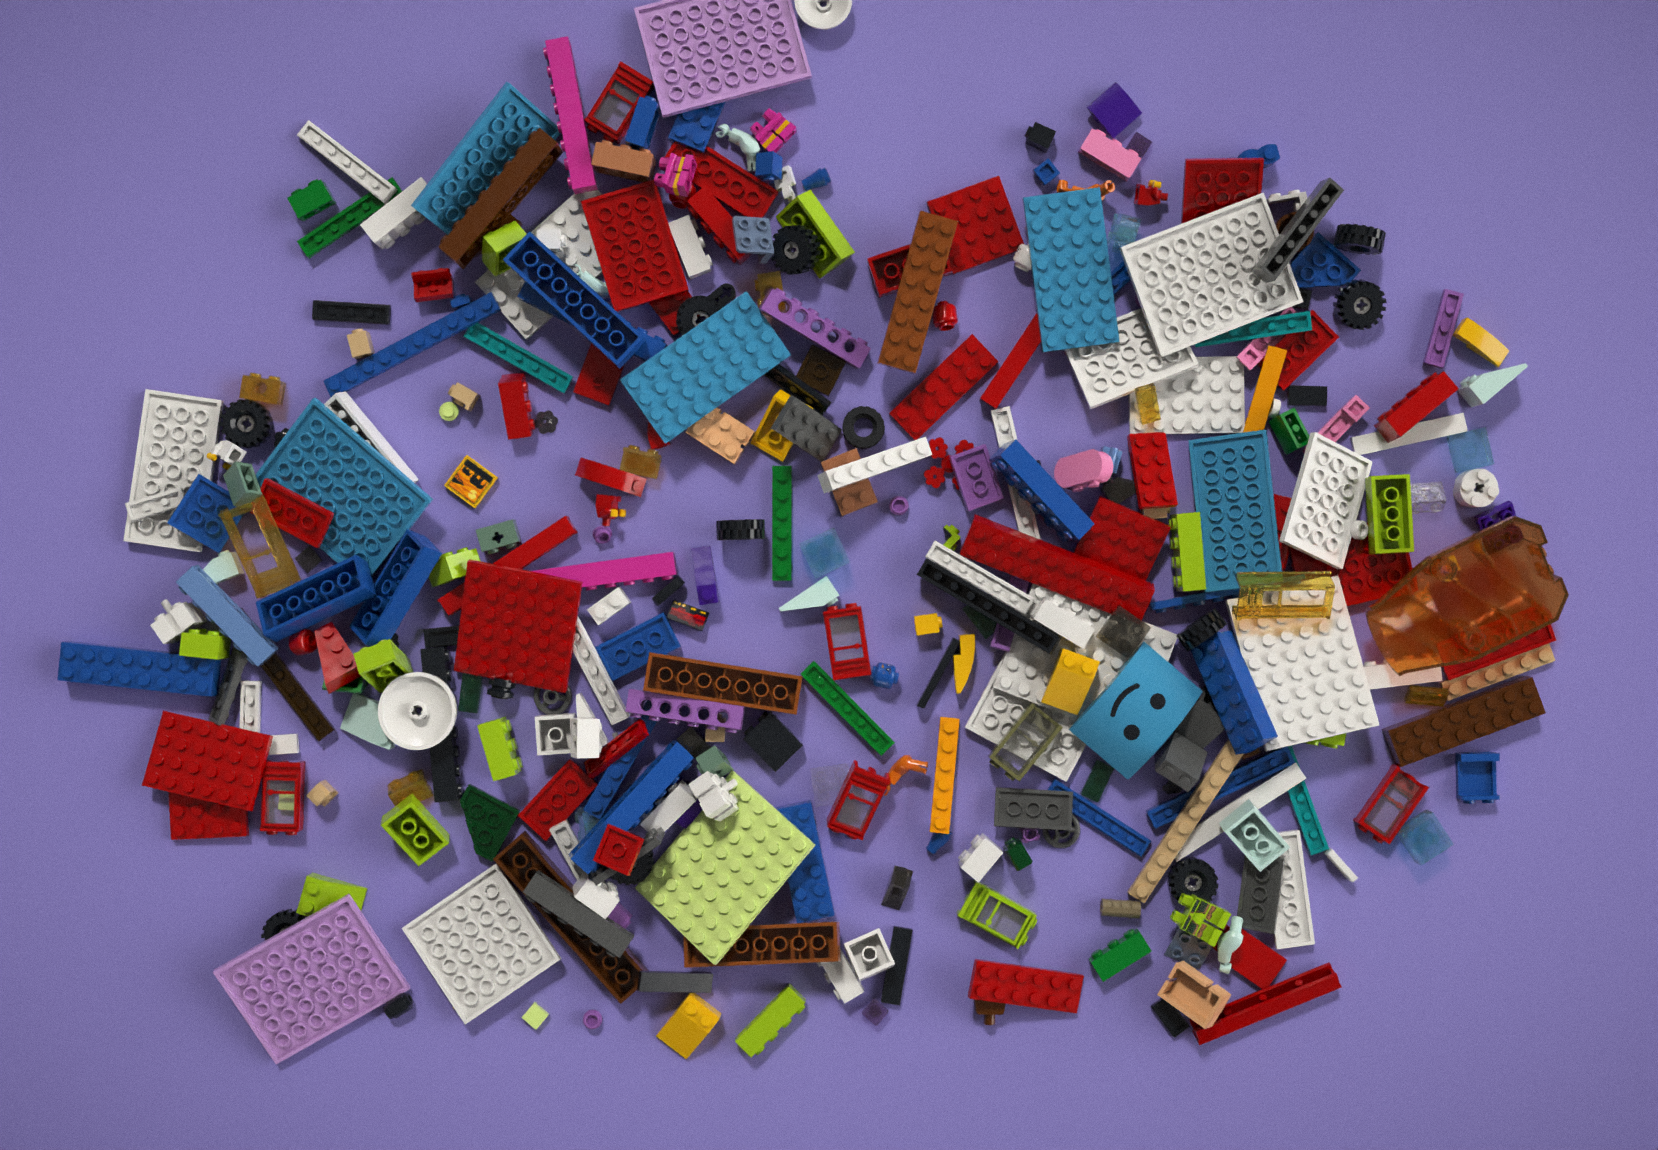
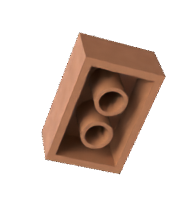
(623, 161)
(854, 495)

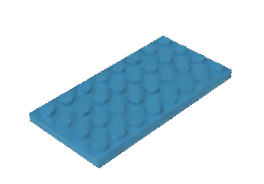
(481, 156)
(1070, 269)
(705, 367)
(1235, 507)

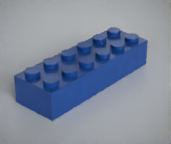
(1041, 491)
(396, 588)
(315, 598)
(1234, 693)
(809, 881)

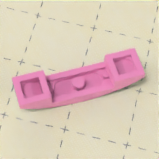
(1257, 347)
(1343, 419)

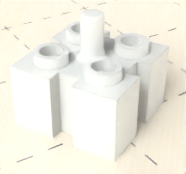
(178, 619)
(714, 795)

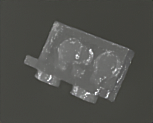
(1427, 497)

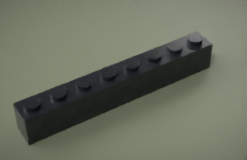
(989, 606)
(443, 755)

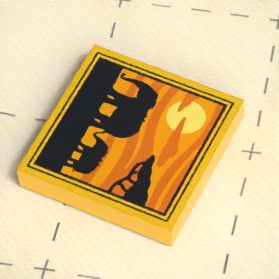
(471, 481)

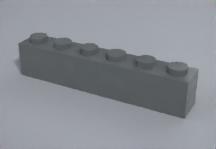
(1297, 230)
(569, 910)

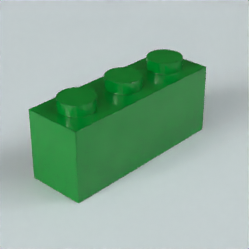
(1119, 954)

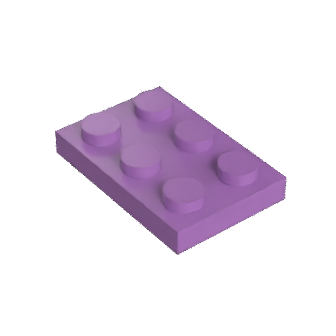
(976, 477)

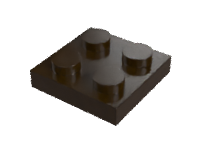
(820, 370)

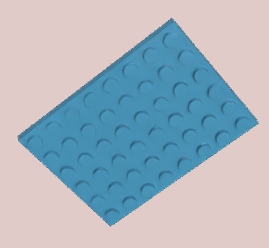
(350, 478)

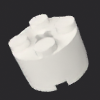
(1486, 489)

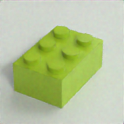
(382, 664)
(500, 748)
(415, 829)

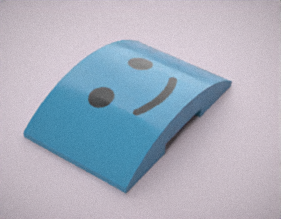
(1136, 711)

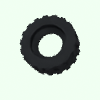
(853, 416)

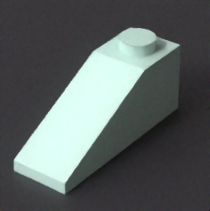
(224, 567)
(815, 596)

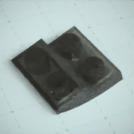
(1123, 631)

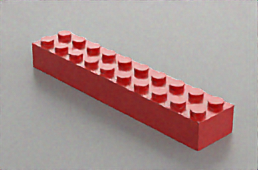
(1055, 568)

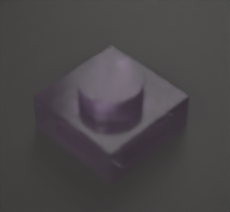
(1139, 144)
(875, 1011)

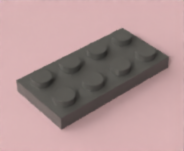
(806, 428)
(1033, 809)
(652, 840)
(1260, 895)

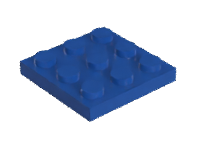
(199, 513)

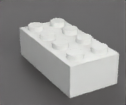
(395, 217)

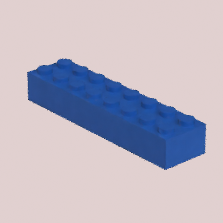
(574, 300)
(138, 668)
(634, 802)

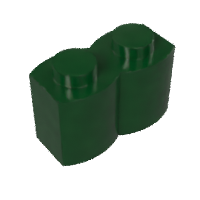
(1017, 853)

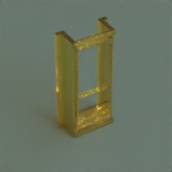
(273, 579)
(1255, 583)

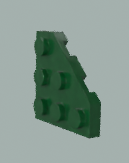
(487, 820)

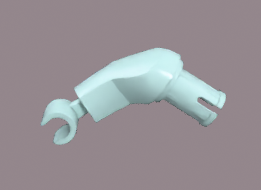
(745, 141)
(598, 286)
(1229, 943)

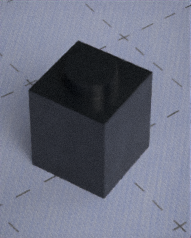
(1039, 136)

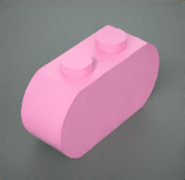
(1083, 470)

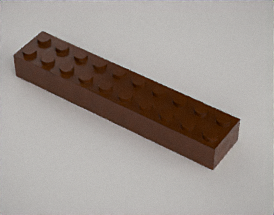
(520, 863)

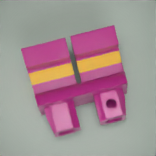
(774, 133)
(678, 174)

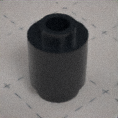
(398, 1005)

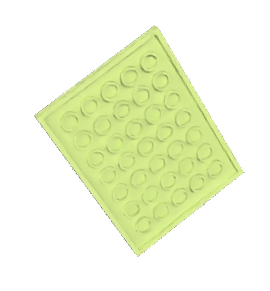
(725, 871)

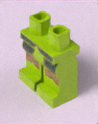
(1195, 913)

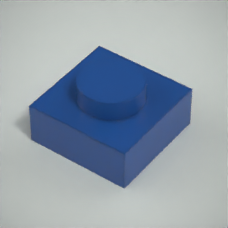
(1046, 172)
(460, 301)

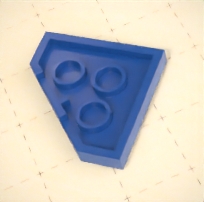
(1322, 265)

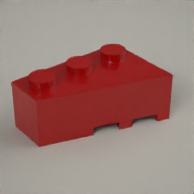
(516, 405)
(335, 658)

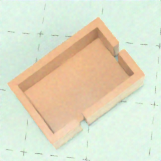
(722, 434)
(1194, 994)

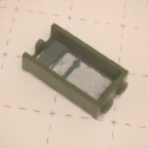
(1024, 742)

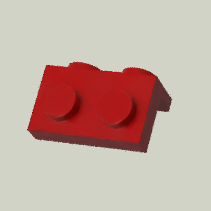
(433, 284)

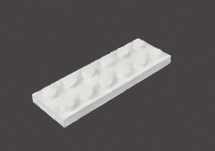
(1294, 914)

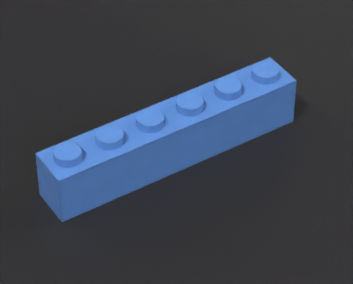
(227, 615)

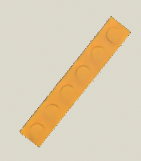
(944, 775)

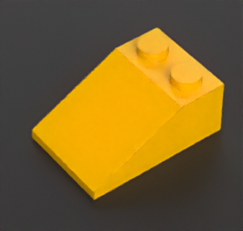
(768, 439)
(1070, 681)
(689, 1024)

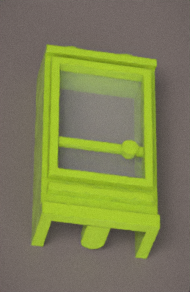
(997, 914)

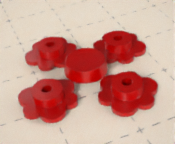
(945, 463)

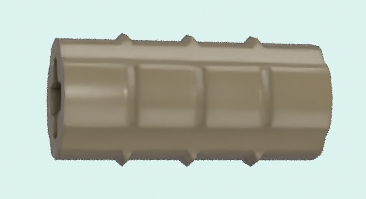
(1120, 908)

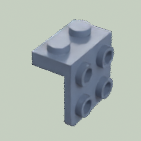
(753, 237)

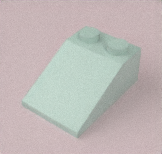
(1481, 388)
(363, 721)
(1254, 835)

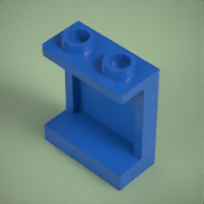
(1476, 776)

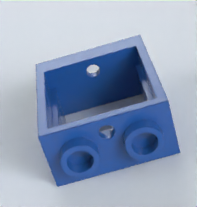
(643, 123)

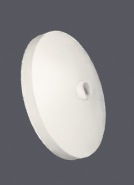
(399, 711)

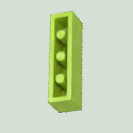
(770, 1020)

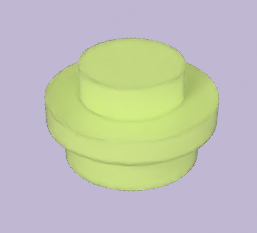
(448, 411)

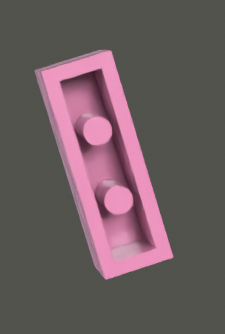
(1110, 154)

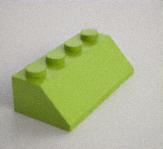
(808, 211)

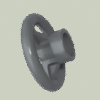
(542, 706)
(1054, 841)

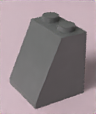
(1202, 721)
(1180, 761)

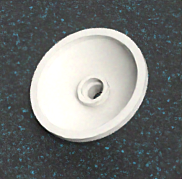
(823, 17)

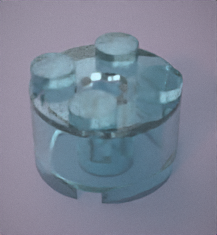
(1124, 231)

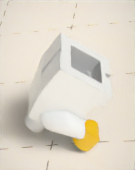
(228, 452)

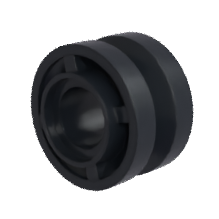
(501, 688)

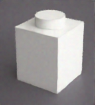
(552, 239)

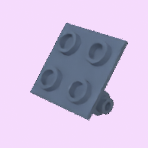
(1188, 948)

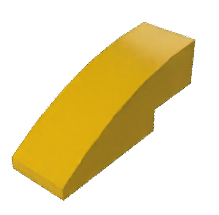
(1481, 341)
(963, 662)

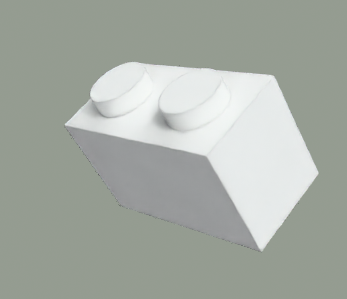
(609, 606)
(585, 737)

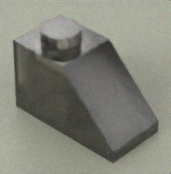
(1118, 489)
(693, 742)
(897, 887)

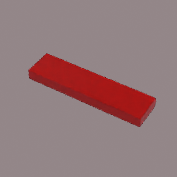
(616, 748)

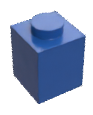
(768, 166)

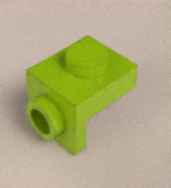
(950, 543)

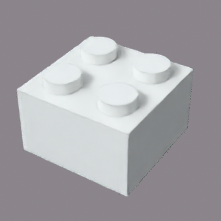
(553, 733)
(979, 857)
(598, 898)
(869, 954)

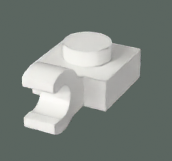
(786, 183)

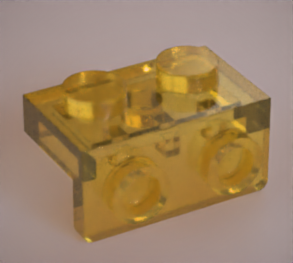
(641, 462)
(413, 784)

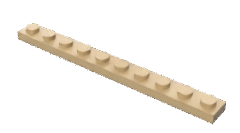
(1185, 823)

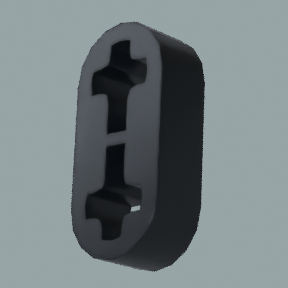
(719, 291)
(668, 590)

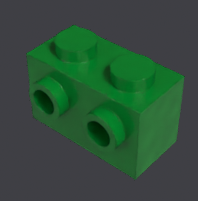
(311, 199)
(1290, 431)

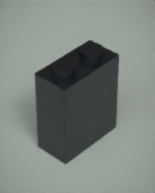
(772, 740)

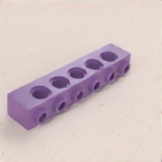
(859, 347)
(637, 698)

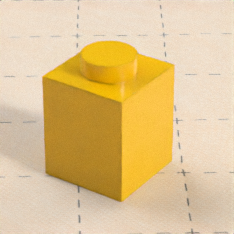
(927, 623)

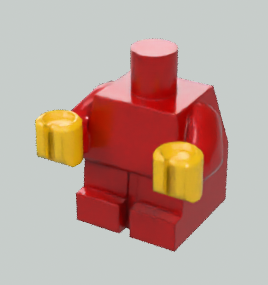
(1149, 195)
(607, 508)

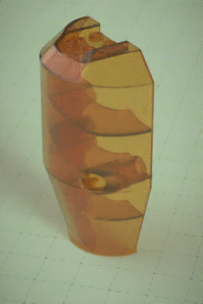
(1469, 599)

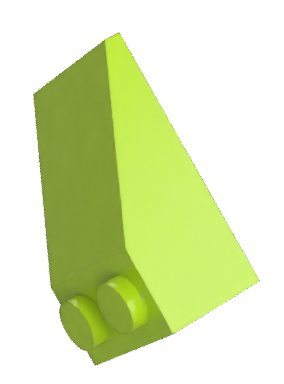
(323, 890)

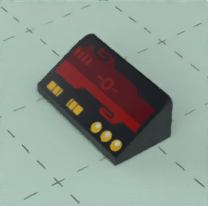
(688, 615)

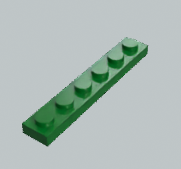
(343, 222)
(781, 522)
(847, 708)

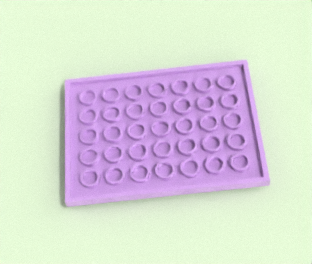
(719, 50)
(312, 979)

